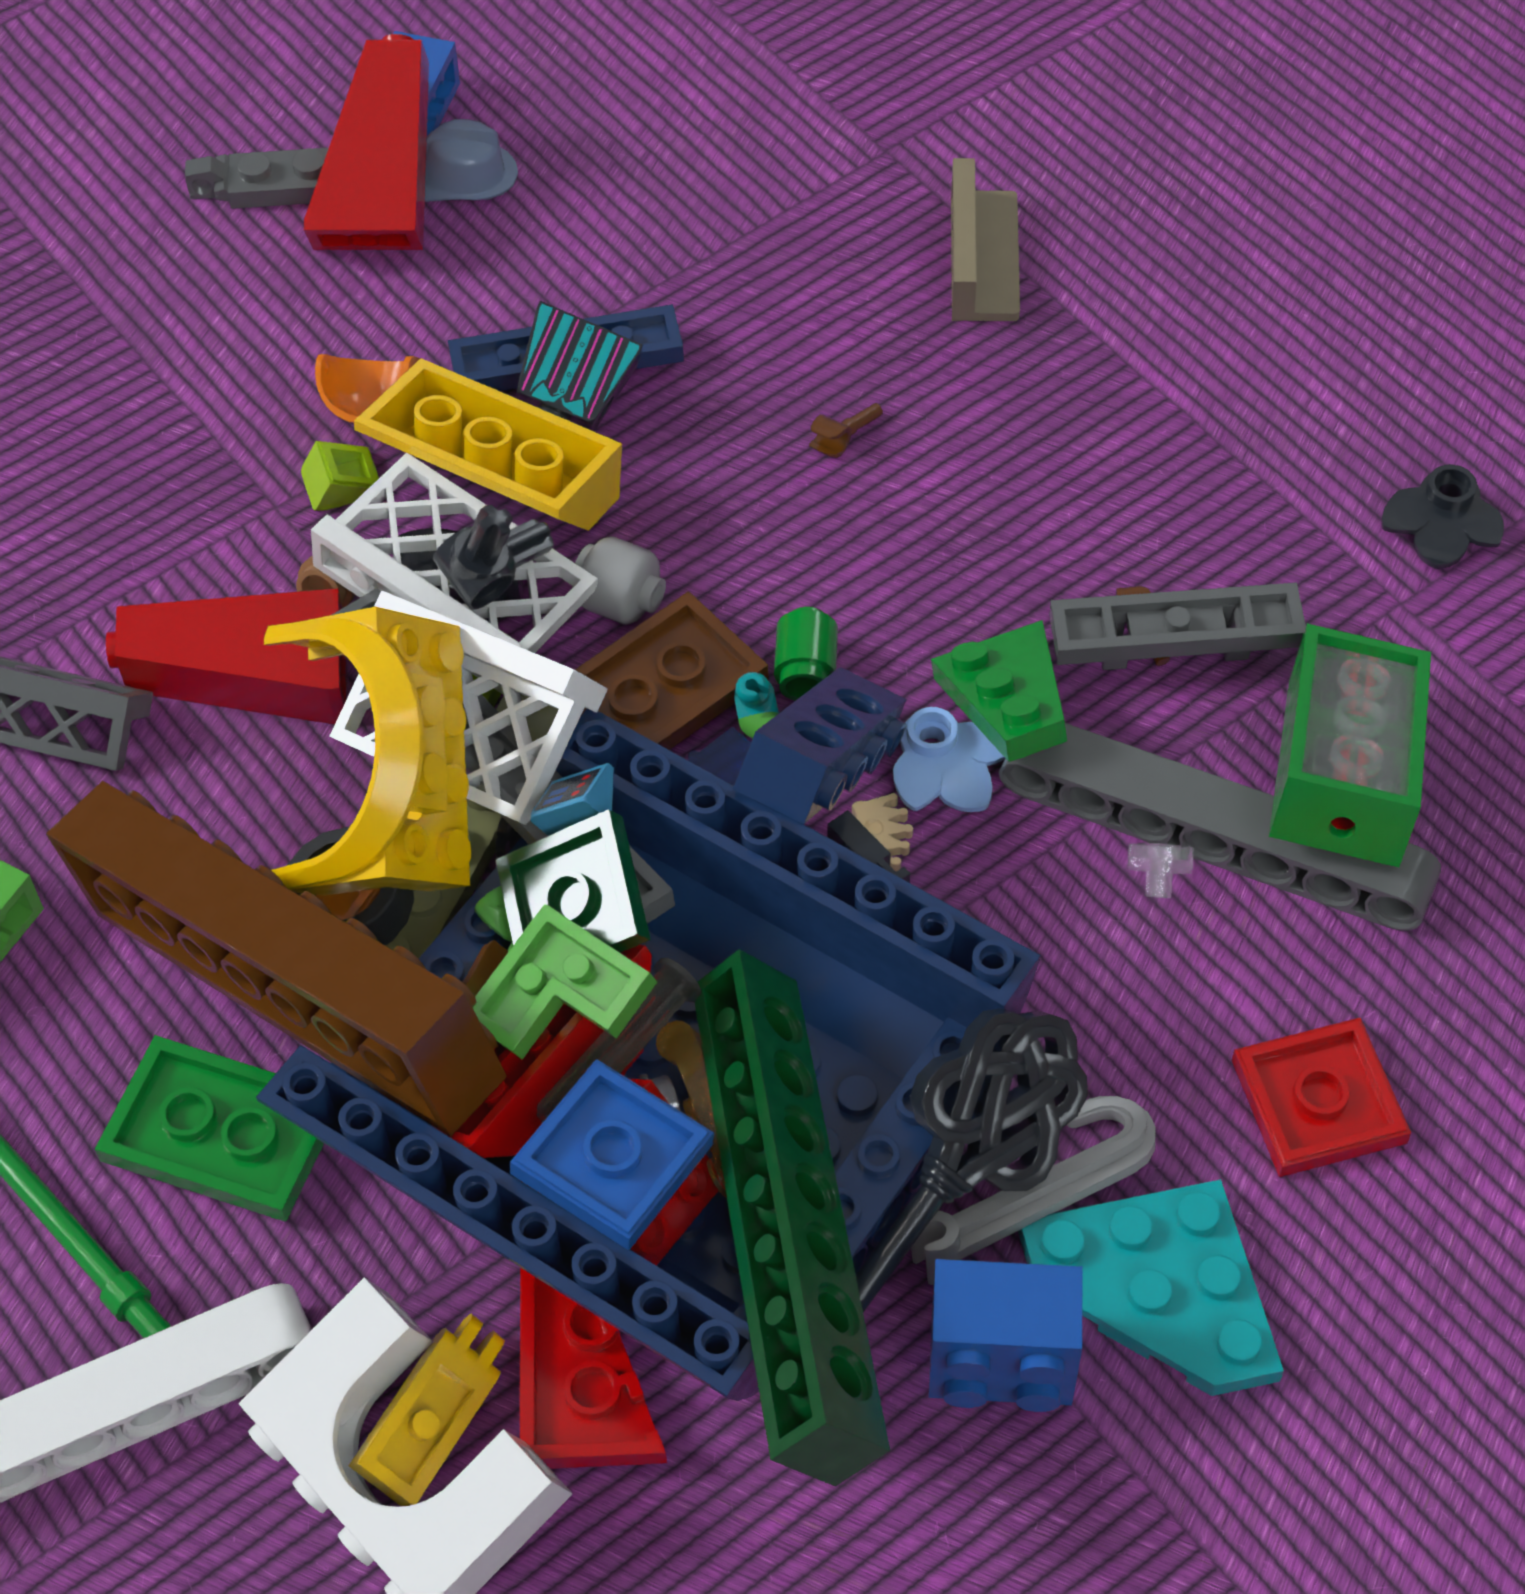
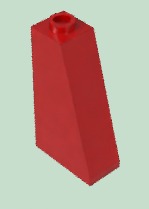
(376, 161)
(219, 658)

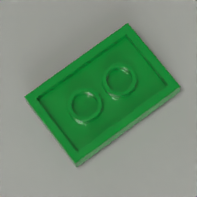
(200, 1128)

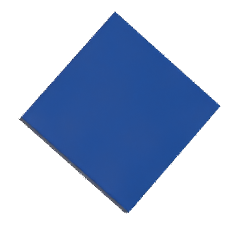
(612, 1154)

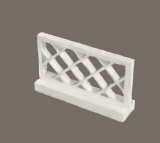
(365, 563)
(517, 672)

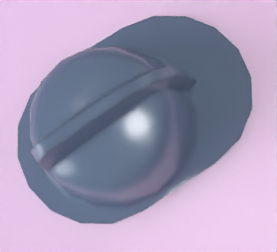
(466, 163)

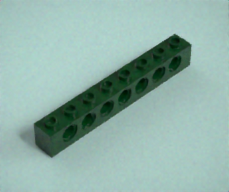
(788, 1225)

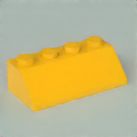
(498, 443)

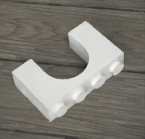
(314, 1415)

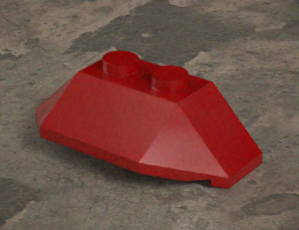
(510, 1111)

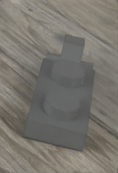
(256, 177)

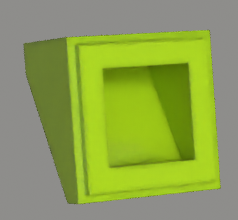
(337, 474)

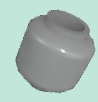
(626, 580)

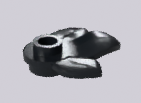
(1444, 516)

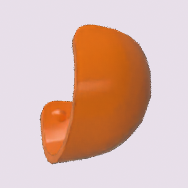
(354, 384)

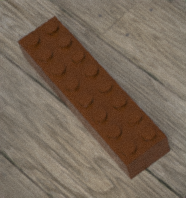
(282, 956)

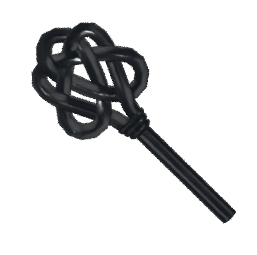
(969, 1102)

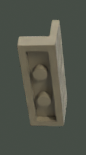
(983, 249)

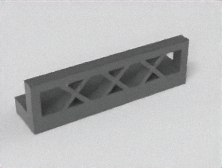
(74, 692)

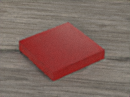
(1320, 1097)

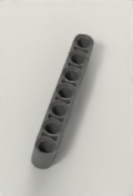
(1221, 820)

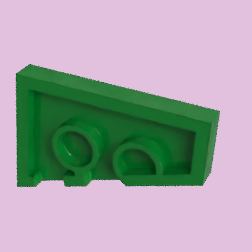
(1006, 690)

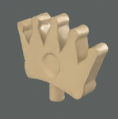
(883, 824)

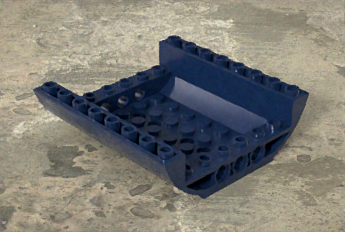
(881, 990)

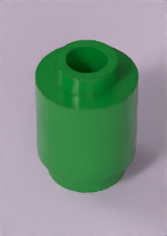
(804, 650)

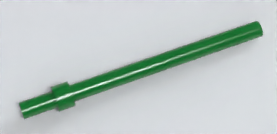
(120, 1291)

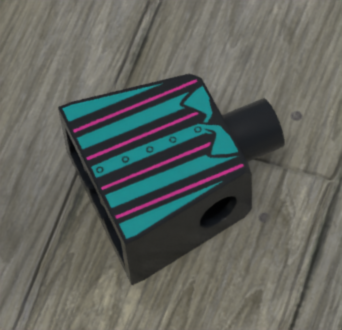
(575, 366)

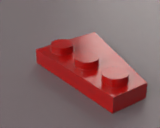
(579, 1386)

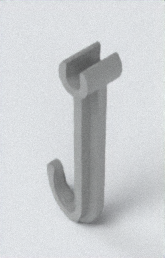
(1066, 1183)

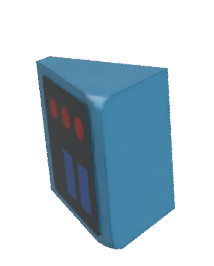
(574, 799)

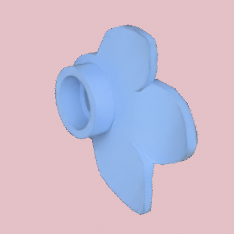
(947, 769)

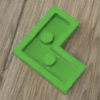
(557, 966)

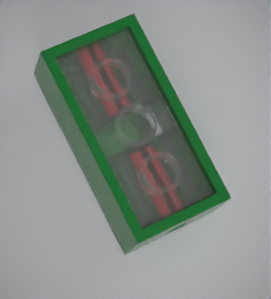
(1352, 746)

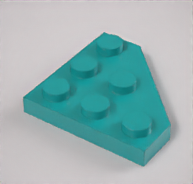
(1167, 1282)

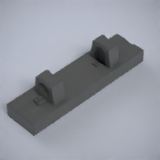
(1177, 624)

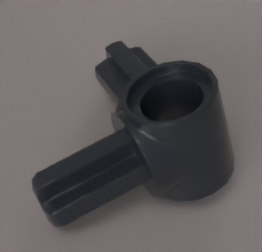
(485, 556)

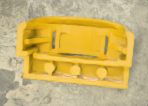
(416, 802)

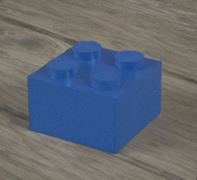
(1005, 1333)

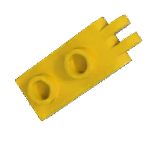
(429, 1413)

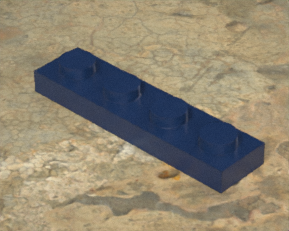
(499, 356)

